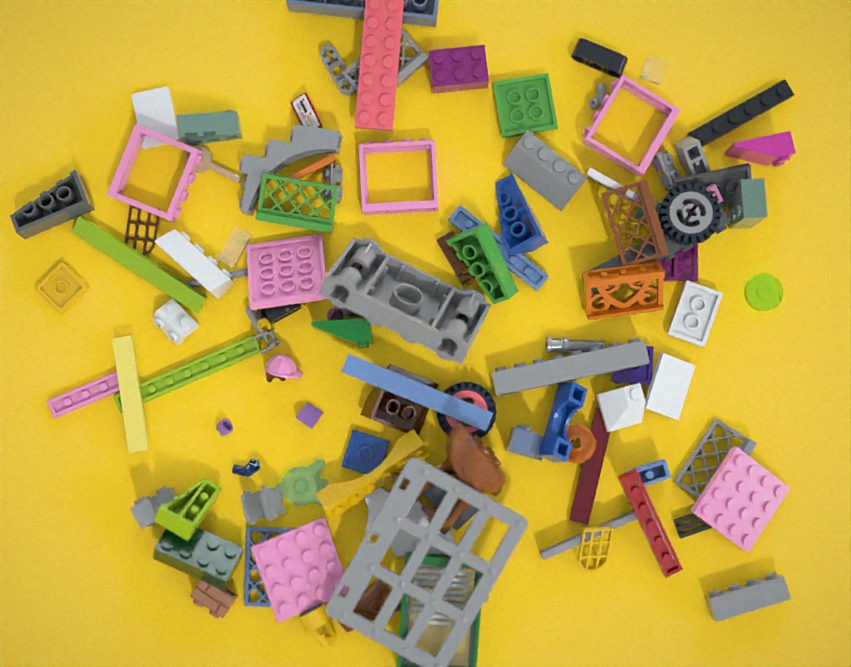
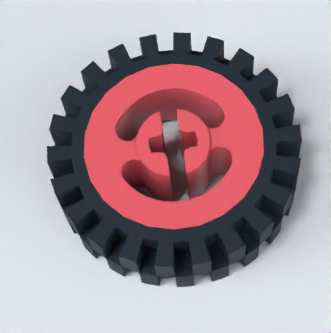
(481, 399)

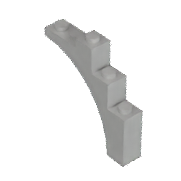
(279, 154)

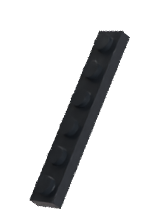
(742, 113)

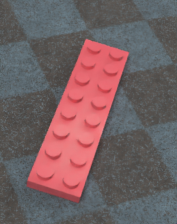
(379, 64)

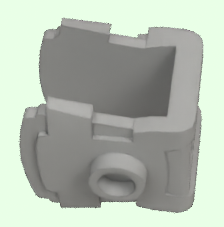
(262, 504)

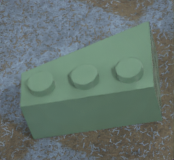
(209, 127)
(748, 204)

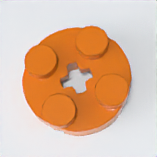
(587, 441)

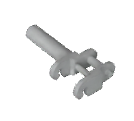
(253, 318)

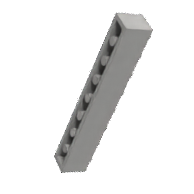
(570, 368)

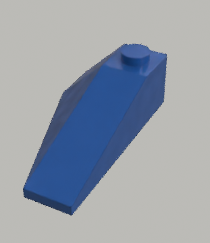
(518, 222)

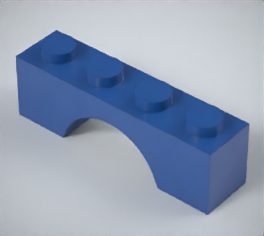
(567, 401)

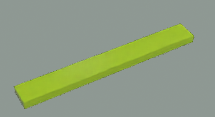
(139, 264)
(196, 370)

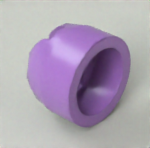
(339, 316)
(224, 427)

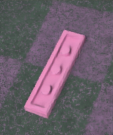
(84, 395)

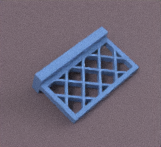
(248, 562)

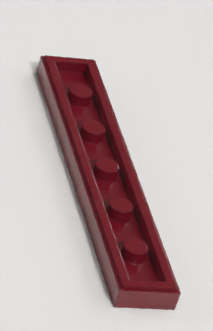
(590, 473)

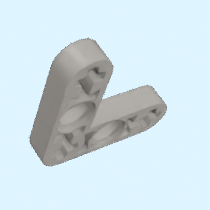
(339, 80)

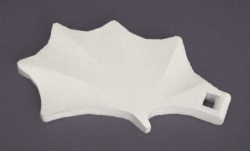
(403, 541)

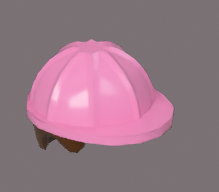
(281, 367)

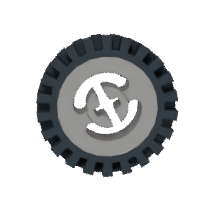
(673, 204)

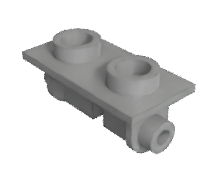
(663, 162)
(332, 175)

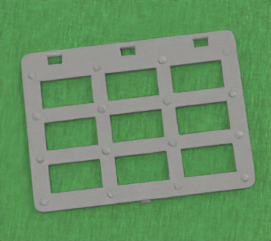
(387, 523)

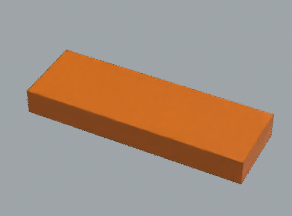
(312, 168)

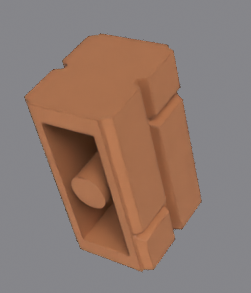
(213, 598)

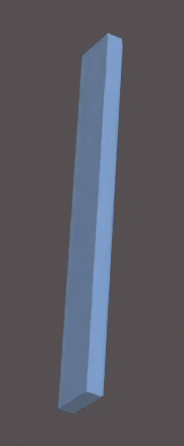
(417, 392)

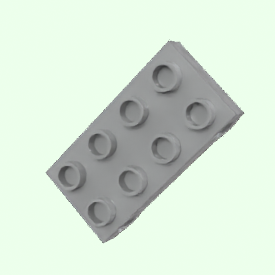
(405, 300)

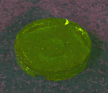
(763, 292)

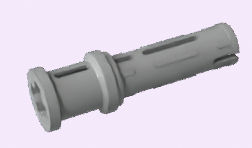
(564, 345)

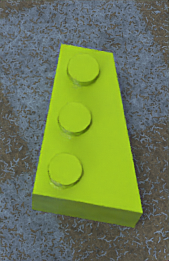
(189, 509)

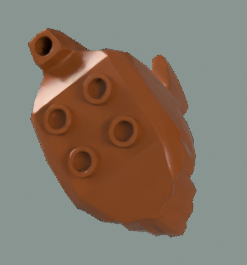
(474, 467)

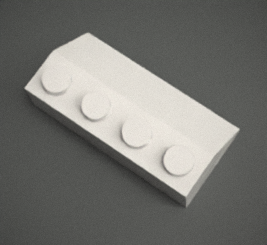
(195, 263)

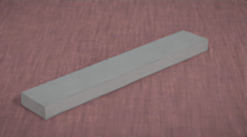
(575, 540)

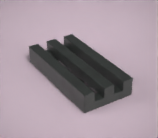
(690, 532)

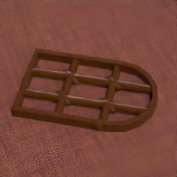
(137, 223)

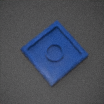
(364, 452)

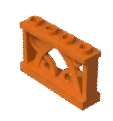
(635, 303)

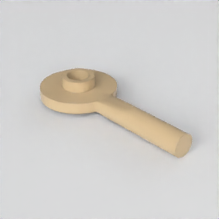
(207, 163)

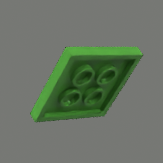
(525, 105)

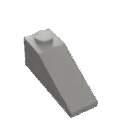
(691, 156)

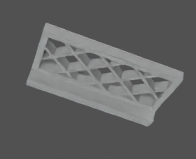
(406, 69)
(747, 447)

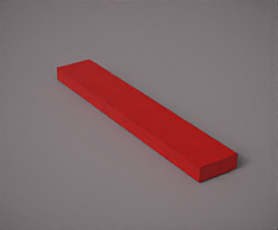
(650, 522)

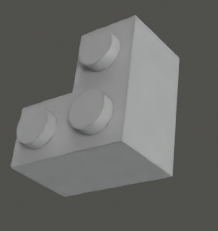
(146, 507)

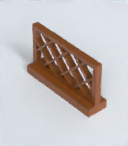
(651, 218)

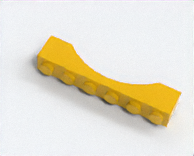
(341, 496)

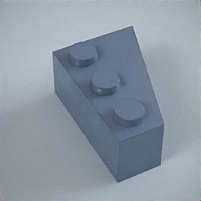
(524, 442)

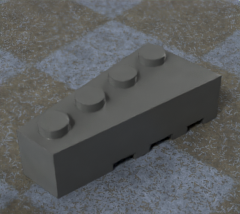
(54, 207)

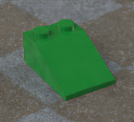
(353, 331)

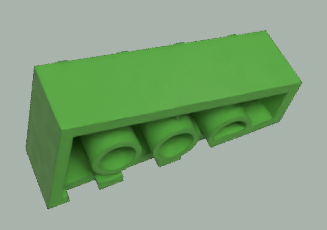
(485, 262)

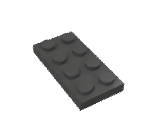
(725, 180)

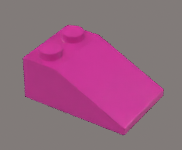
(764, 150)

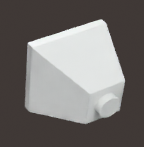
(622, 407)

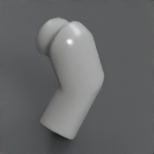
(595, 102)

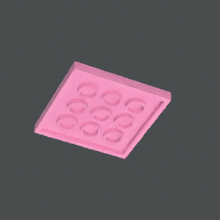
(285, 271)
(740, 499)
(299, 568)

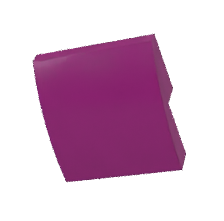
(682, 267)

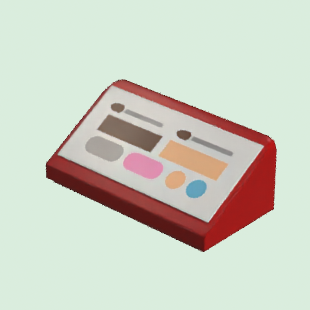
(305, 112)

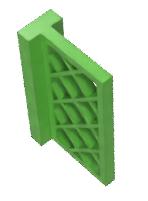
(291, 218)

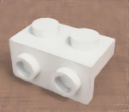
(174, 322)

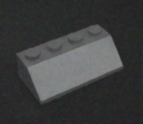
(544, 170)

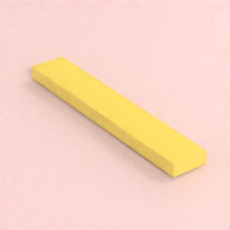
(130, 394)

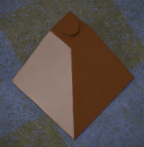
(394, 409)

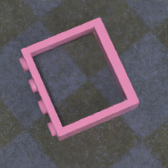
(650, 98)
(389, 146)
(128, 160)

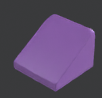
(309, 415)

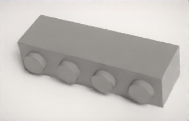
(747, 597)

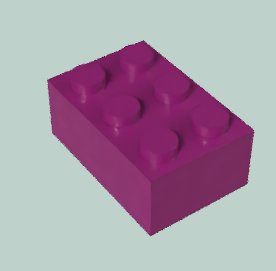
(458, 69)

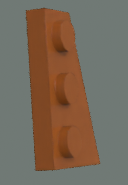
(371, 602)

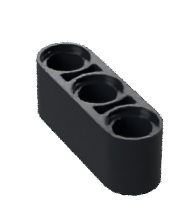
(599, 57)

